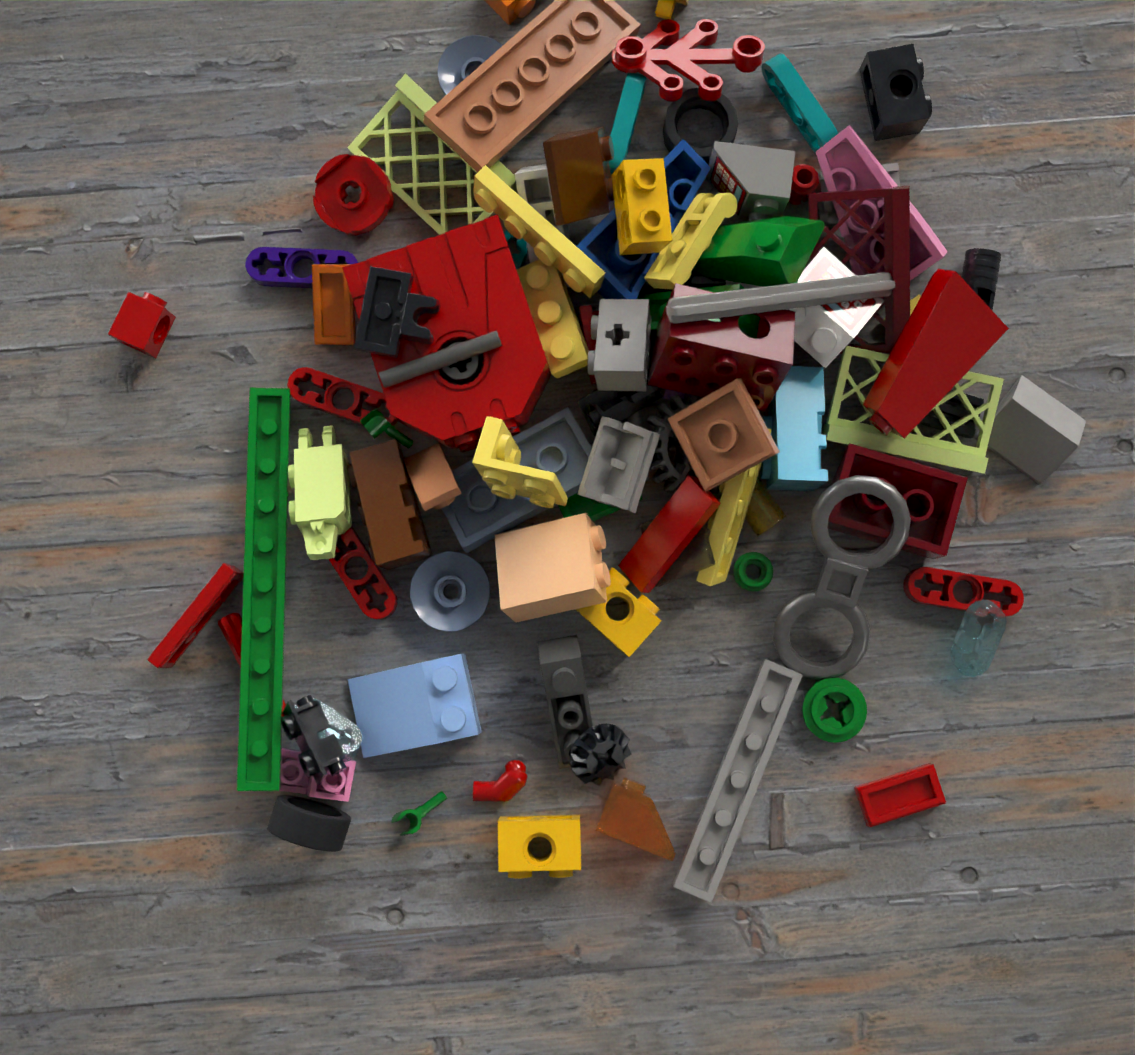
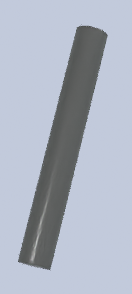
(440, 359)

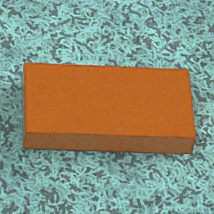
(332, 306)

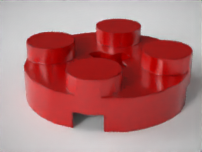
(374, 196)

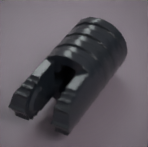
(981, 272)

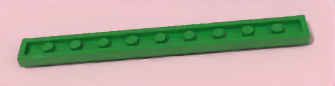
(264, 591)

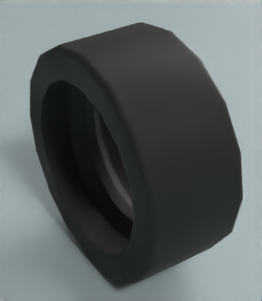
(691, 100)
(309, 823)

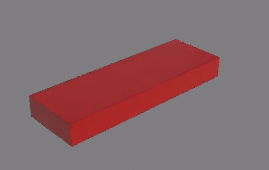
(669, 534)
(196, 616)

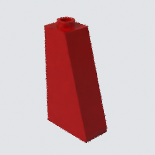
(933, 353)

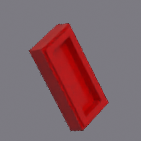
(900, 795)

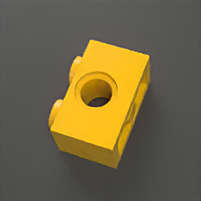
(635, 628)
(518, 831)

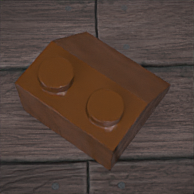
(580, 174)

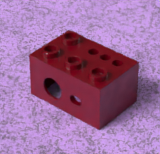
(711, 354)

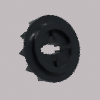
(600, 739)

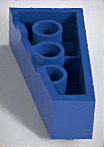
(626, 273)

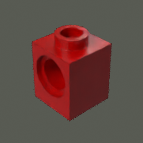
(142, 323)

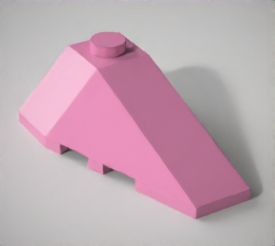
(852, 166)

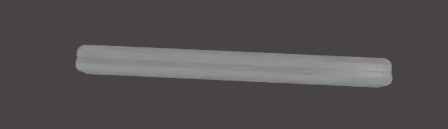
(779, 297)

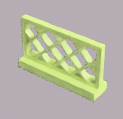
(418, 103)
(914, 445)

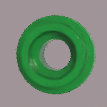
(765, 568)

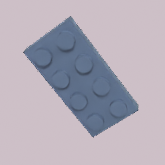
(550, 446)

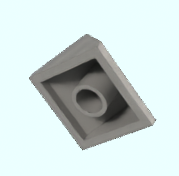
(1034, 430)

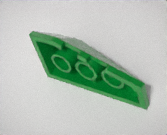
(760, 251)

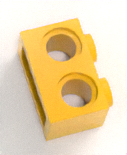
(641, 206)

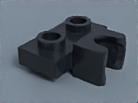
(392, 313)

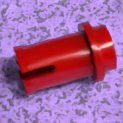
(804, 181)

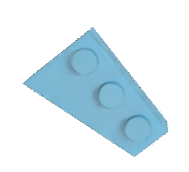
(796, 430)

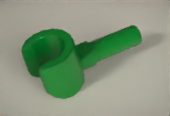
(376, 424)
(418, 813)

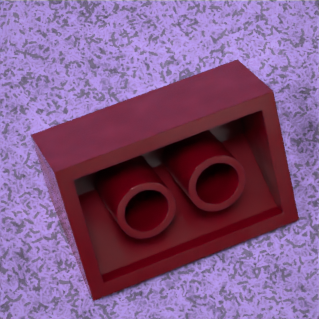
(930, 495)

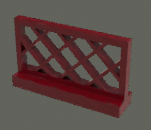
(896, 258)

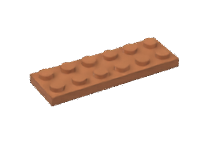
(528, 78)

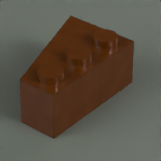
(388, 505)

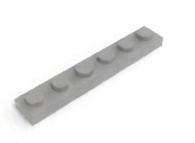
(737, 780)

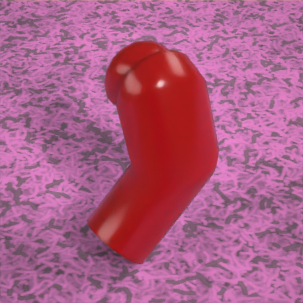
(504, 787)

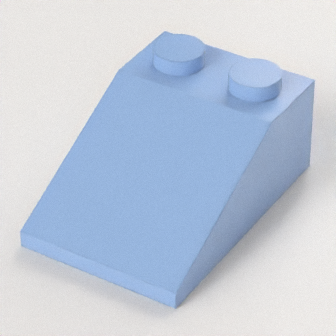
(415, 705)

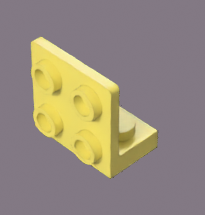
(498, 463)

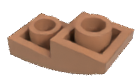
(432, 478)

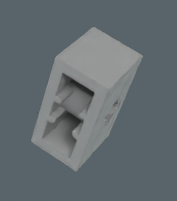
(624, 324)

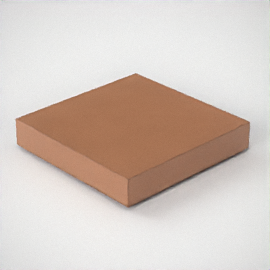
(723, 435)

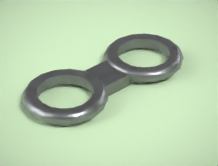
(841, 577)

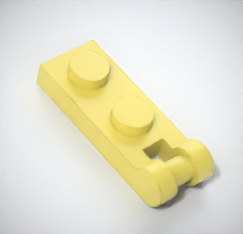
(690, 239)

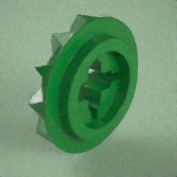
(852, 714)

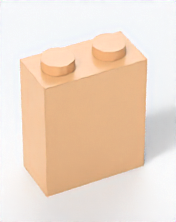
(551, 568)

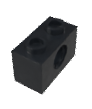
(888, 113)

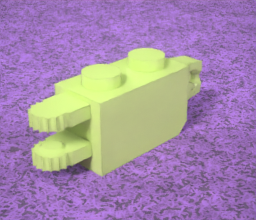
(321, 492)

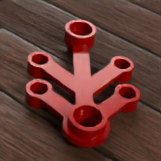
(641, 56)

